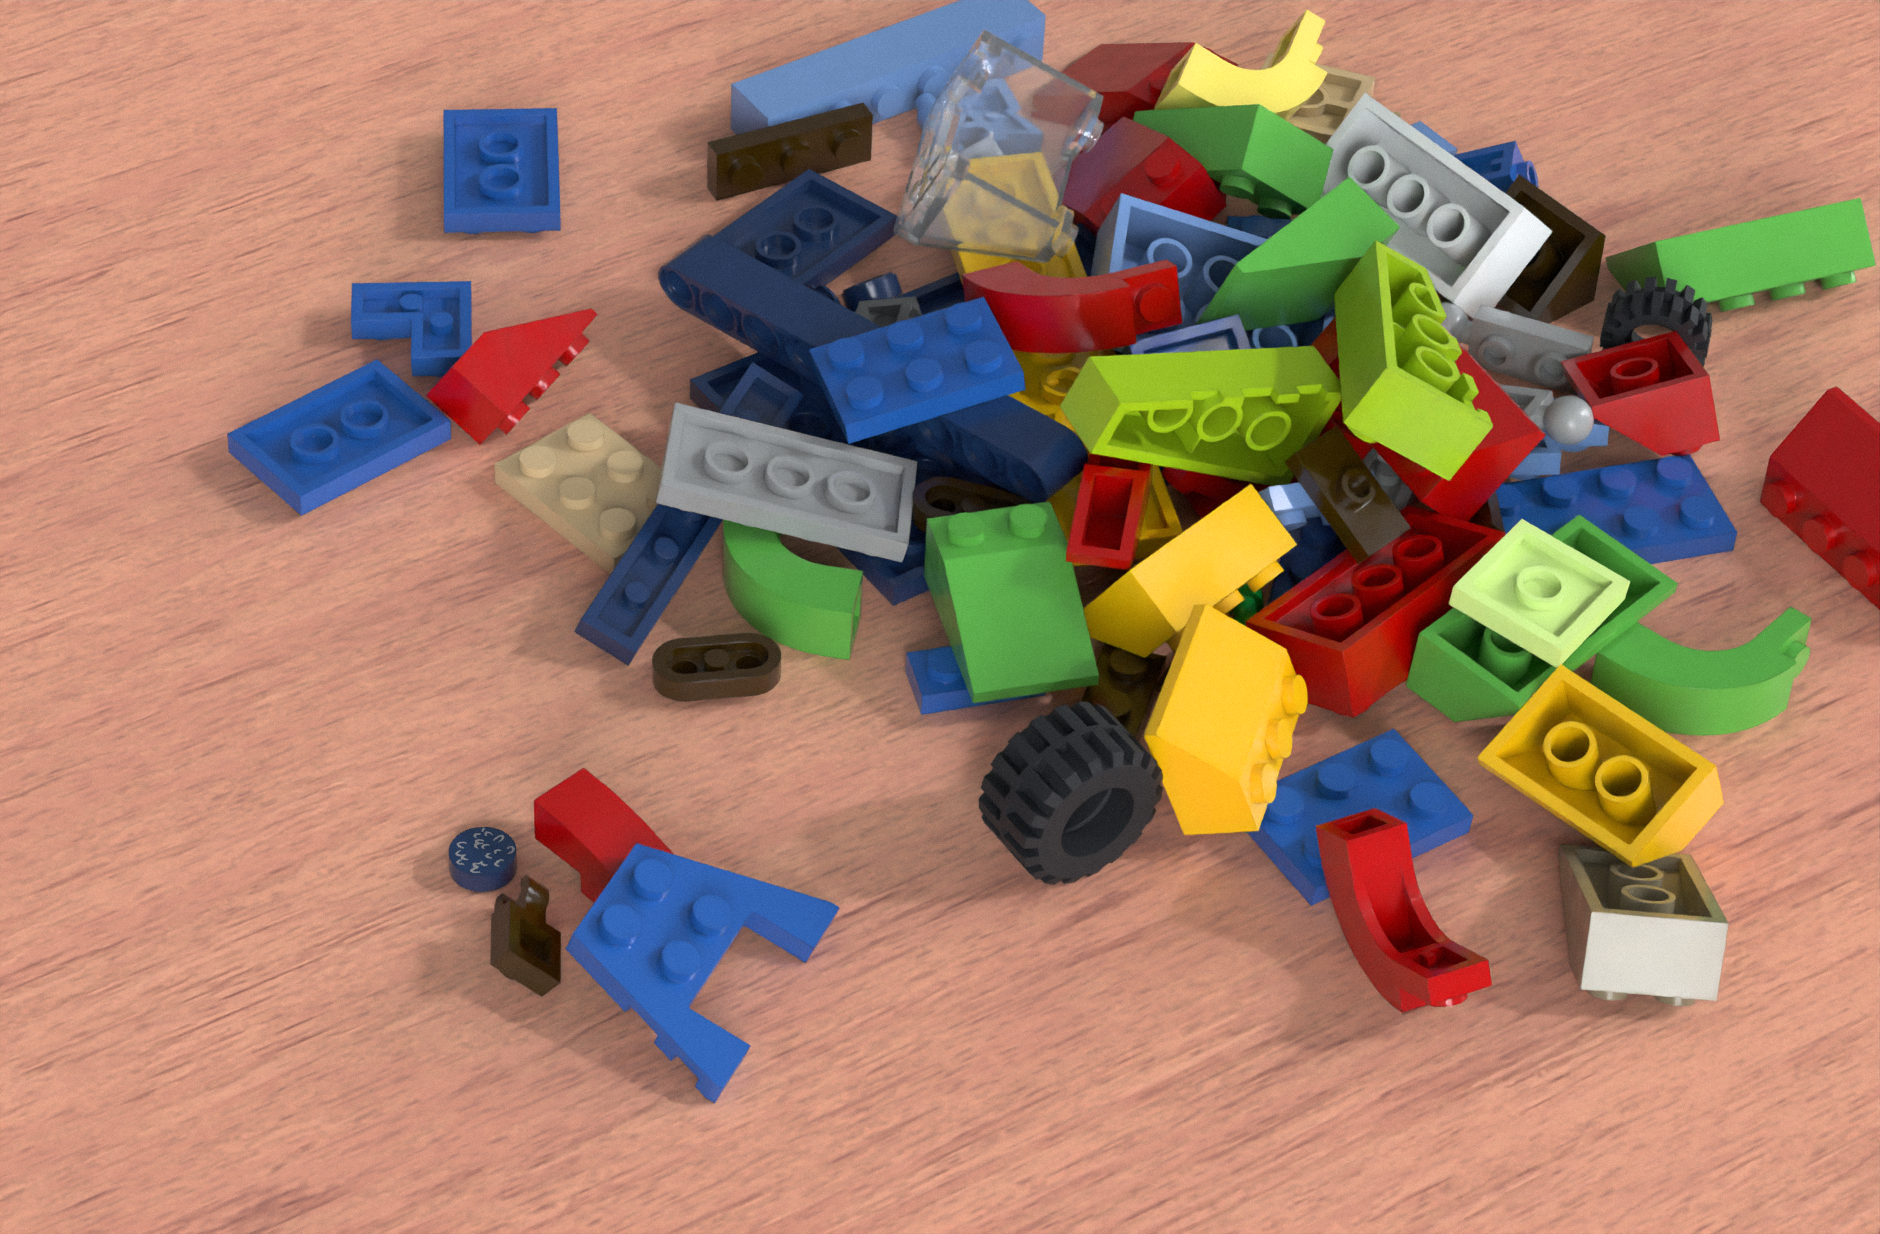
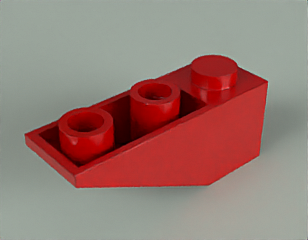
(503, 367)

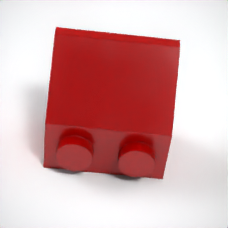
(1649, 393)

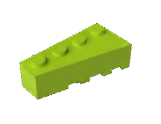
(1402, 366)
(1205, 409)

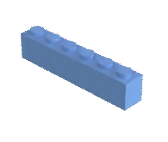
(885, 66)

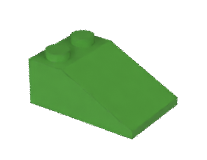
(1249, 154)
(1303, 263)
(1009, 601)

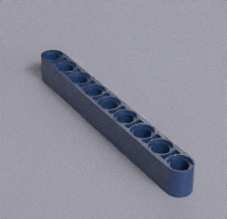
(786, 319)

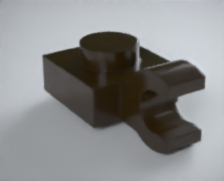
(523, 942)

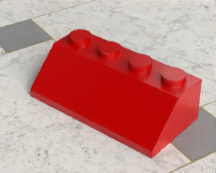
(1489, 464)
(1828, 488)
(1359, 625)

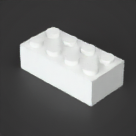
(1447, 214)

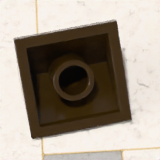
(1563, 269)

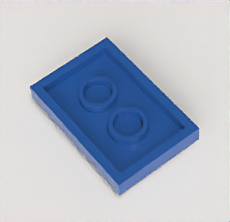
(501, 170)
(917, 369)
(339, 437)
(1368, 776)

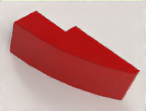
(1109, 512)
(590, 829)

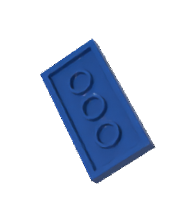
(1649, 506)

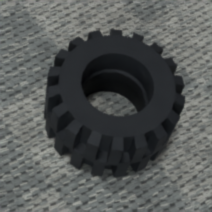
(1070, 793)

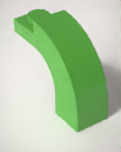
(789, 597)
(1702, 689)

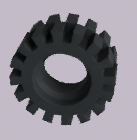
(1657, 307)

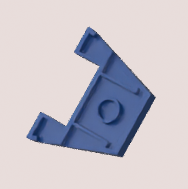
(665, 932)

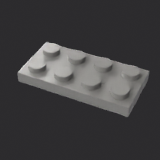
(787, 482)

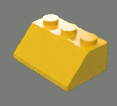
(1200, 566)
(1224, 723)
(1605, 770)

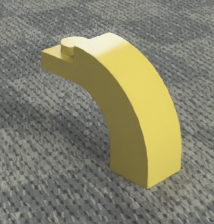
(1282, 88)

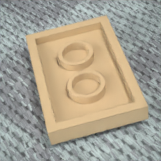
(585, 487)

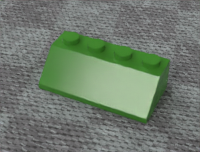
(1757, 256)
(1482, 675)

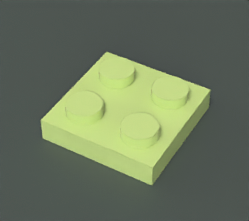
(1539, 593)

